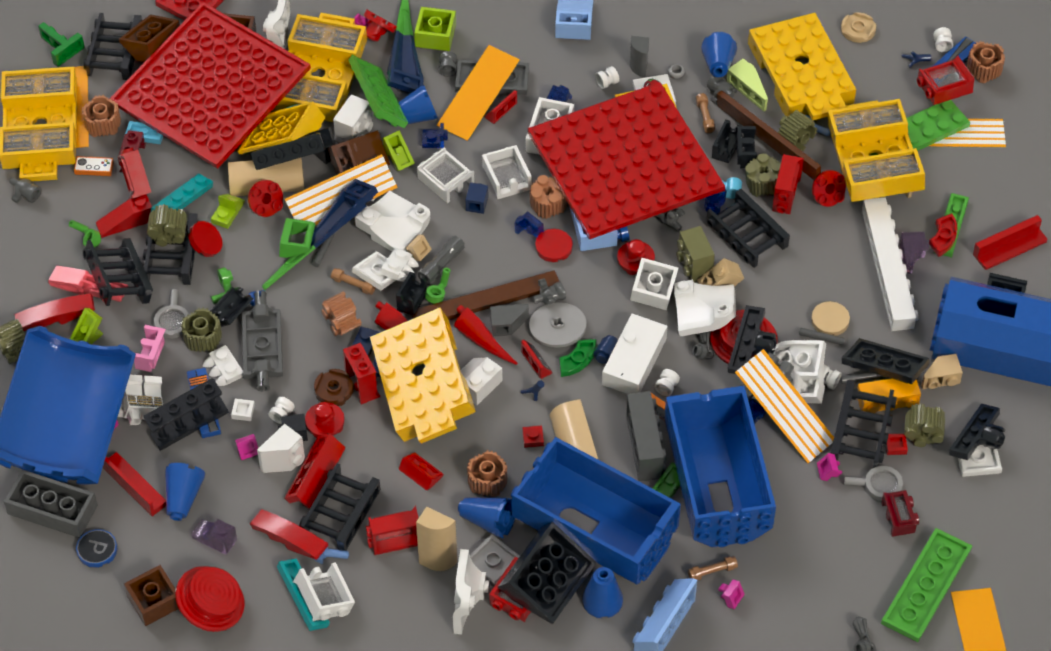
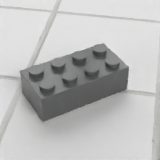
(645, 436)
(50, 503)

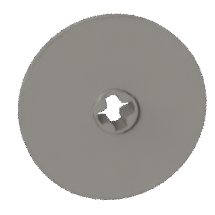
(569, 324)

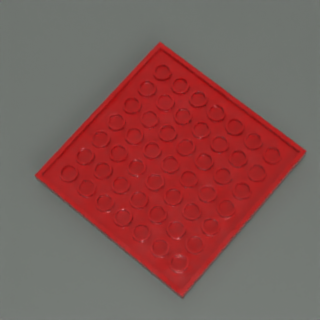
(210, 84)
(625, 160)

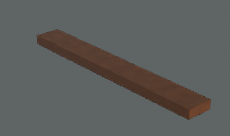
(766, 133)
(492, 297)

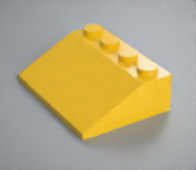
(284, 127)

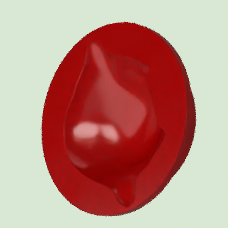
(724, 338)
(210, 598)

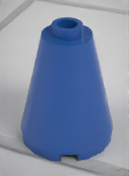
(719, 52)
(418, 106)
(181, 488)
(489, 514)
(602, 594)

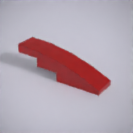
(55, 311)
(288, 533)

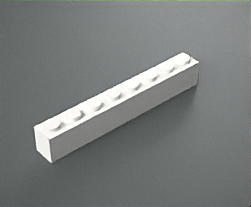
(889, 264)

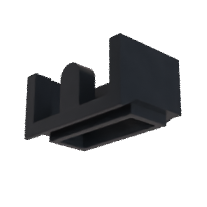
(745, 145)

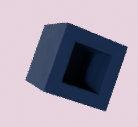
(477, 198)

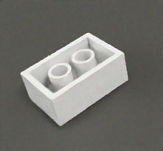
(545, 111)

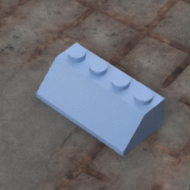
(666, 616)

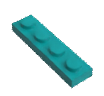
(186, 193)
(288, 571)

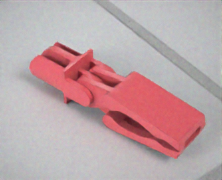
(79, 282)

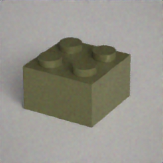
(694, 253)

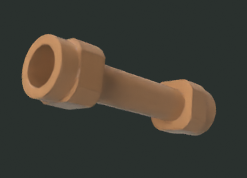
(708, 123)
(339, 275)
(729, 563)

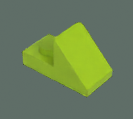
(398, 150)
(227, 210)
(87, 327)

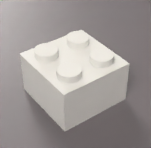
(352, 119)
(654, 283)

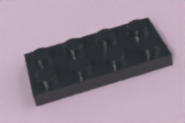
(885, 361)

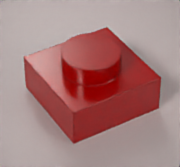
(533, 436)
(896, 444)

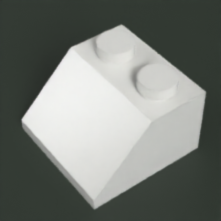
(482, 377)
(281, 451)

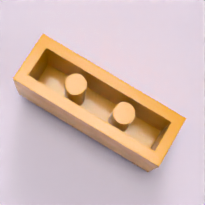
(906, 394)

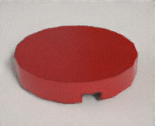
(205, 238)
(553, 245)

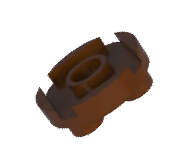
(338, 396)

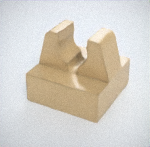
(419, 247)

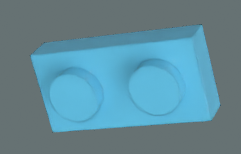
(150, 135)

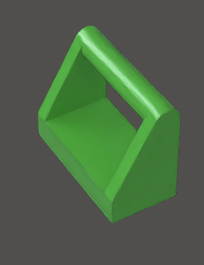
(292, 227)

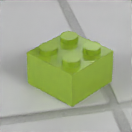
(435, 28)

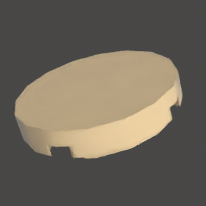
(858, 27)
(830, 318)

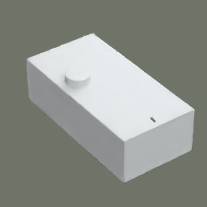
(634, 355)

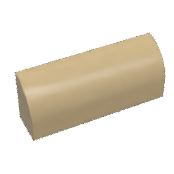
(244, 175)
(572, 427)
(436, 540)

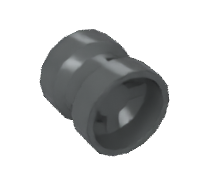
(447, 64)

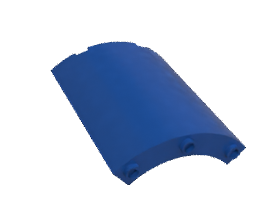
(63, 406)

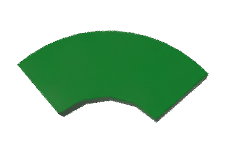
(579, 358)

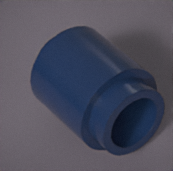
(605, 349)

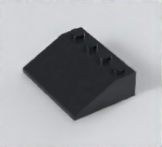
(547, 573)

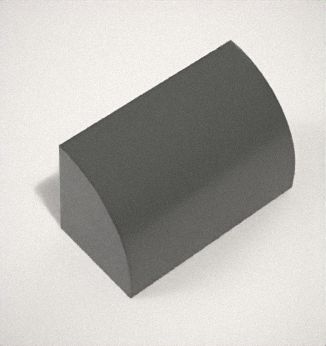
(639, 55)

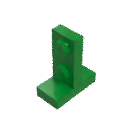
(64, 48)

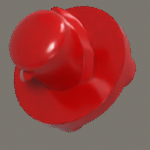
(377, 26)
(829, 188)
(265, 198)
(630, 255)
(324, 419)

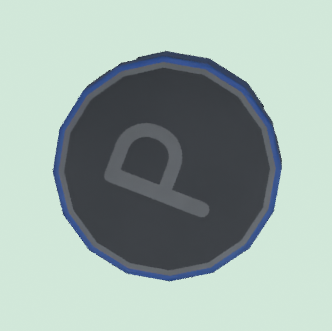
(96, 548)

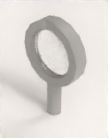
(171, 317)
(877, 481)

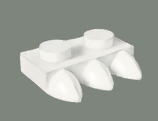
(398, 265)
(224, 366)

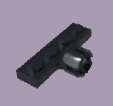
(751, 338)
(978, 432)

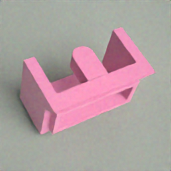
(151, 350)

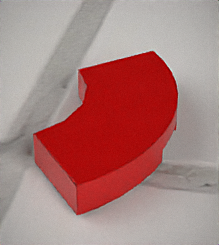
(945, 235)

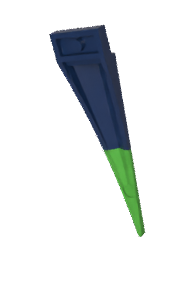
(403, 66)
(345, 207)

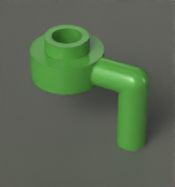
(89, 234)
(225, 278)
(435, 293)

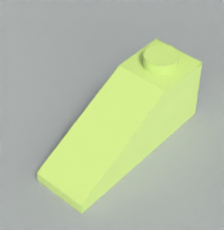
(747, 81)

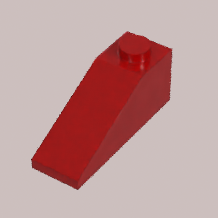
(126, 216)

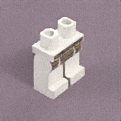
(141, 397)

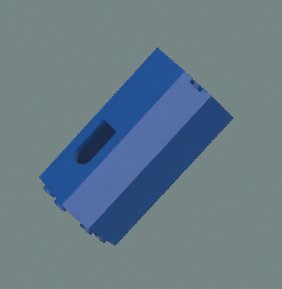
(990, 341)
(718, 443)
(631, 516)

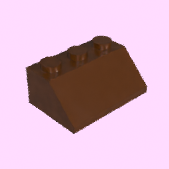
(148, 36)

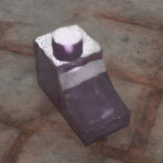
(913, 248)
(216, 535)

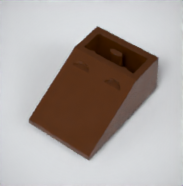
(356, 151)

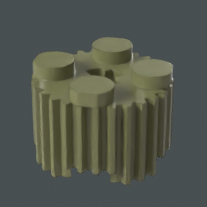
(797, 129)
(762, 175)
(167, 225)
(201, 330)
(11, 340)
(924, 425)

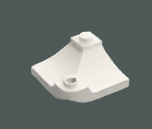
(277, 24)
(393, 221)
(703, 306)
(808, 364)
(470, 588)

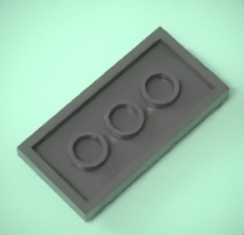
(517, 80)

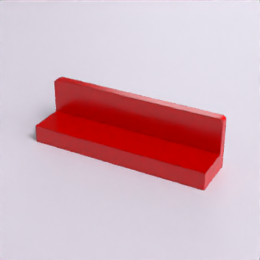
(1009, 243)
(313, 473)
(134, 484)

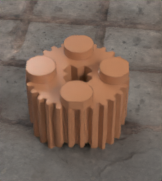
(985, 61)
(101, 116)
(547, 197)
(340, 314)
(487, 474)

